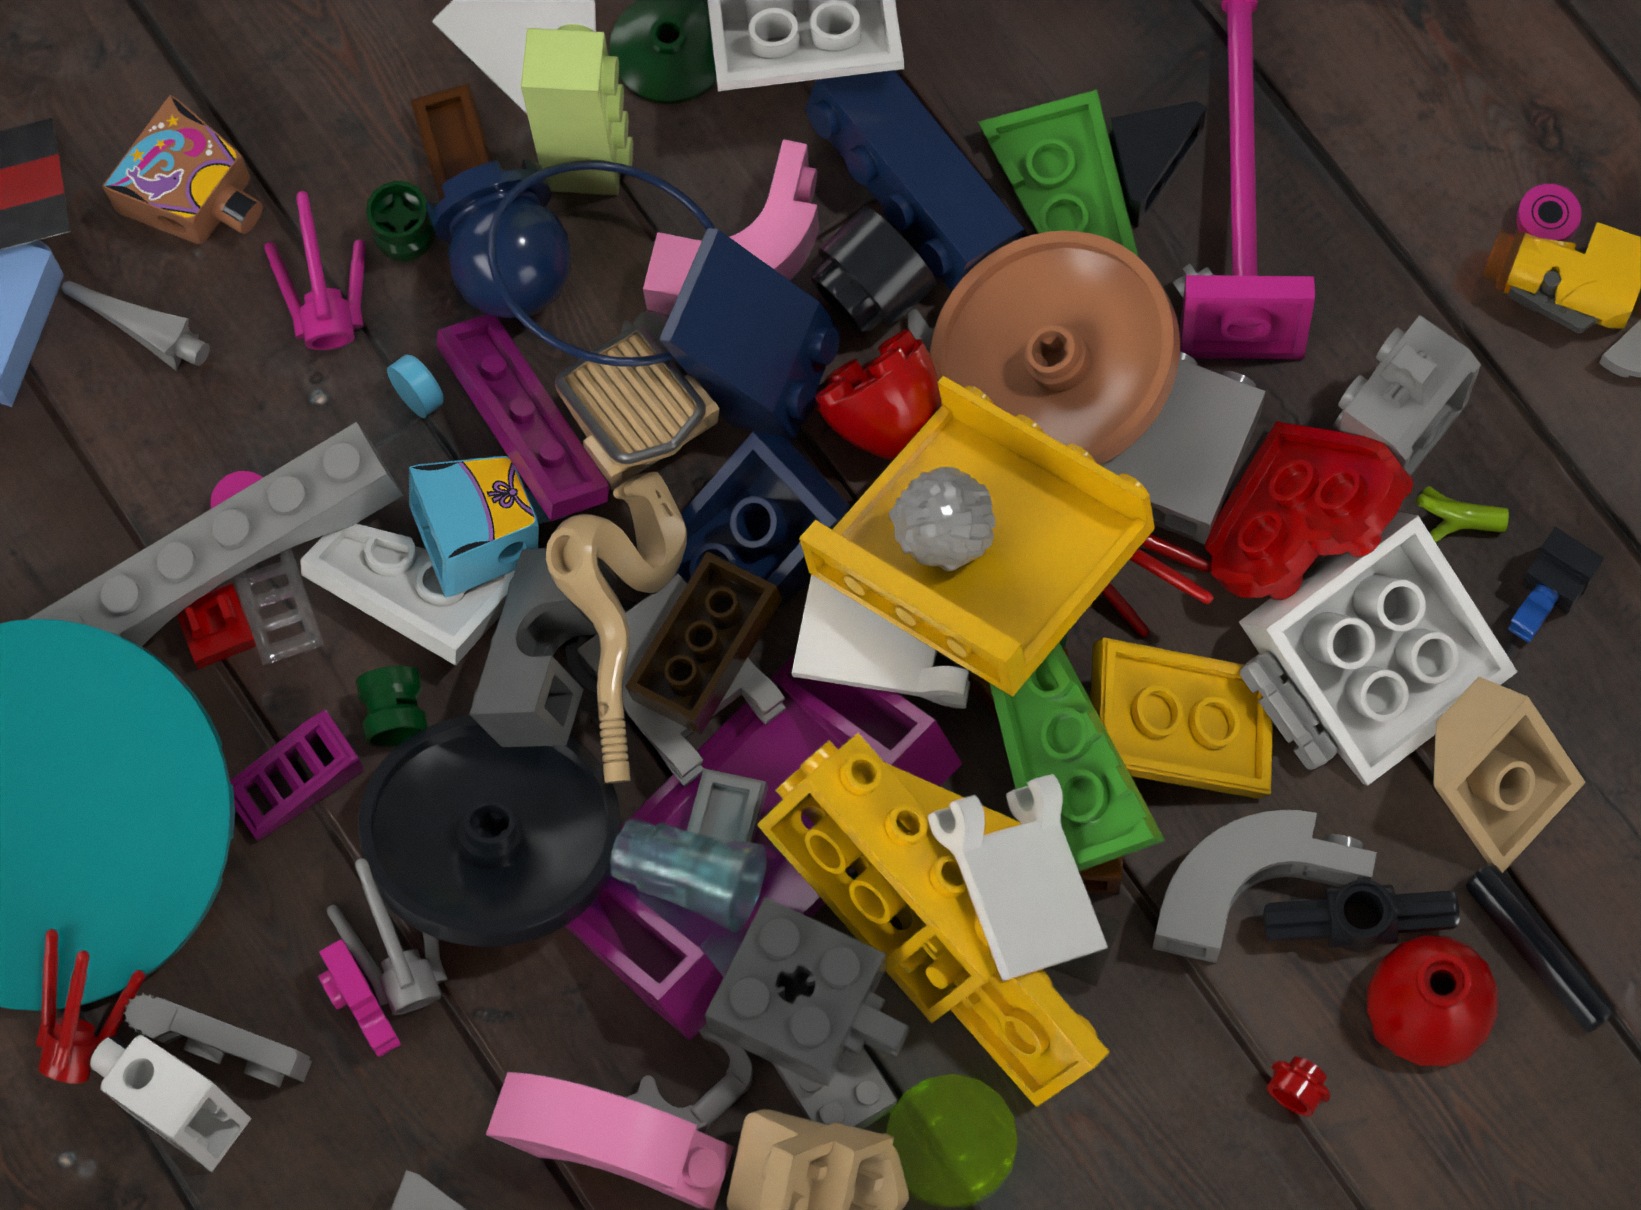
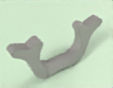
(717, 1099)

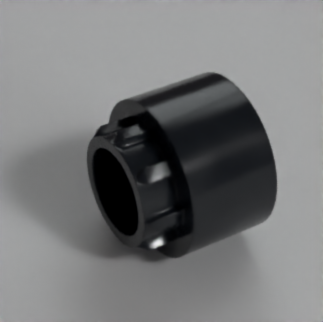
(871, 273)

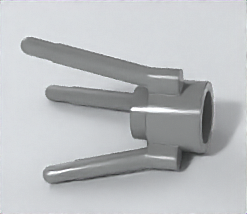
(407, 979)

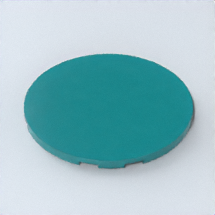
(106, 809)

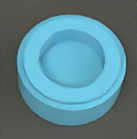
(415, 385)

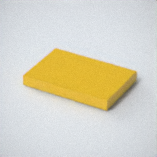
(1182, 718)

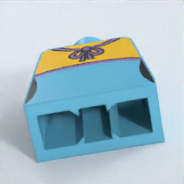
(473, 519)

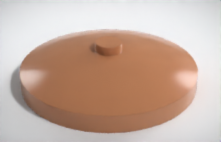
(1064, 336)

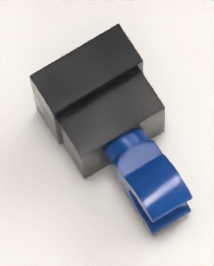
(1556, 579)

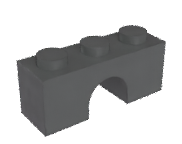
(523, 689)

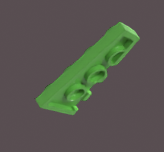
(1063, 167)
(1058, 732)

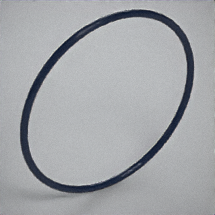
(512, 304)

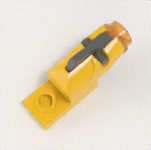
(1570, 284)

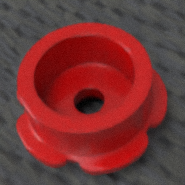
(1298, 1086)

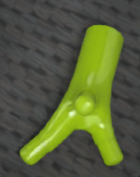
(1461, 515)

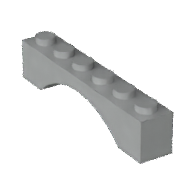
(296, 503)

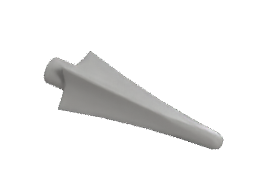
(158, 331)

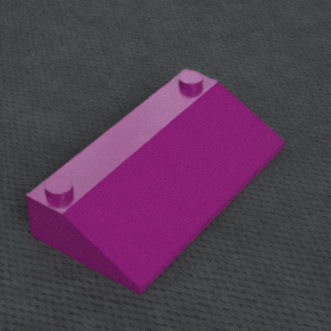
(682, 957)

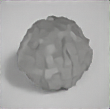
(944, 518)

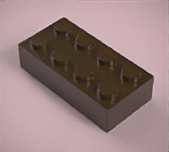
(704, 643)

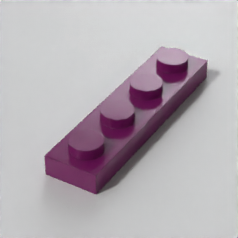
(522, 416)

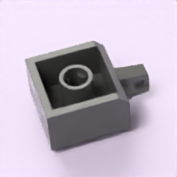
(813, 1031)

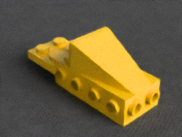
(941, 958)

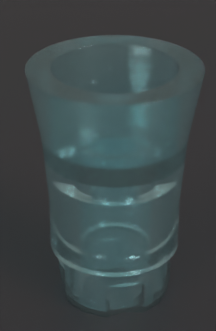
(691, 870)

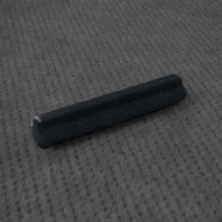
(1540, 947)

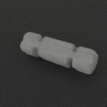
(1288, 711)

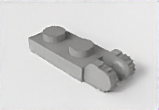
(214, 1038)

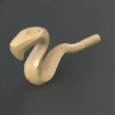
(648, 569)

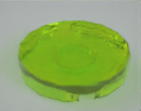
(953, 1140)

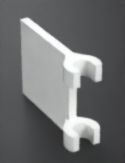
(861, 649)
(1022, 879)

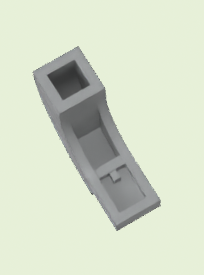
(1240, 857)

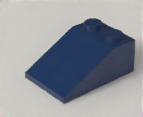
(750, 338)
(759, 511)

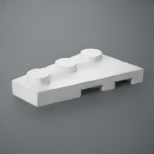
(399, 587)

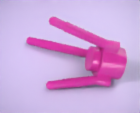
(325, 318)

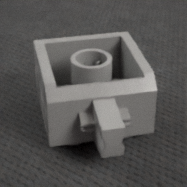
(1412, 392)

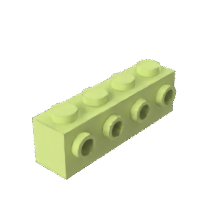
(575, 106)

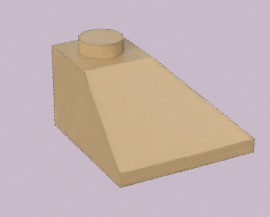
(1500, 770)

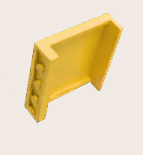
(1054, 549)

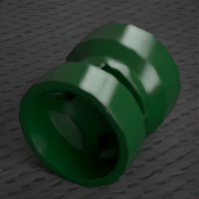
(396, 207)
(391, 704)

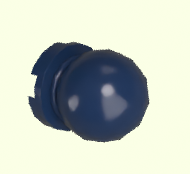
(530, 239)

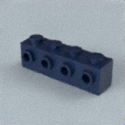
(912, 171)

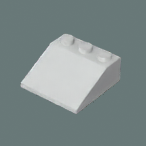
(802, 40)
(1380, 645)

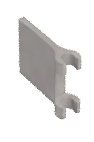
(664, 734)

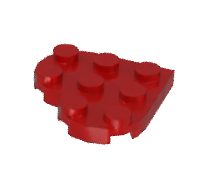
(1301, 500)

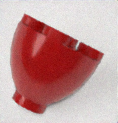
(886, 399)
(1427, 1025)

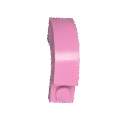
(778, 236)
(611, 1134)

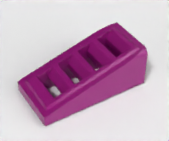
(279, 758)

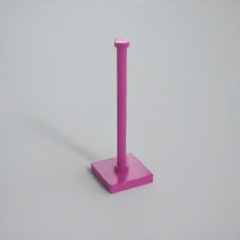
(1244, 312)

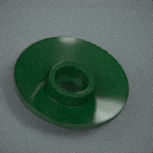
(659, 69)

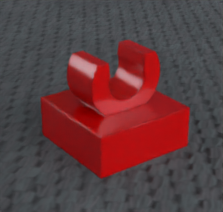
(216, 626)

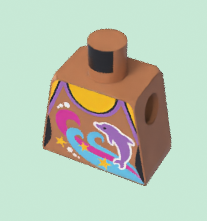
(183, 178)

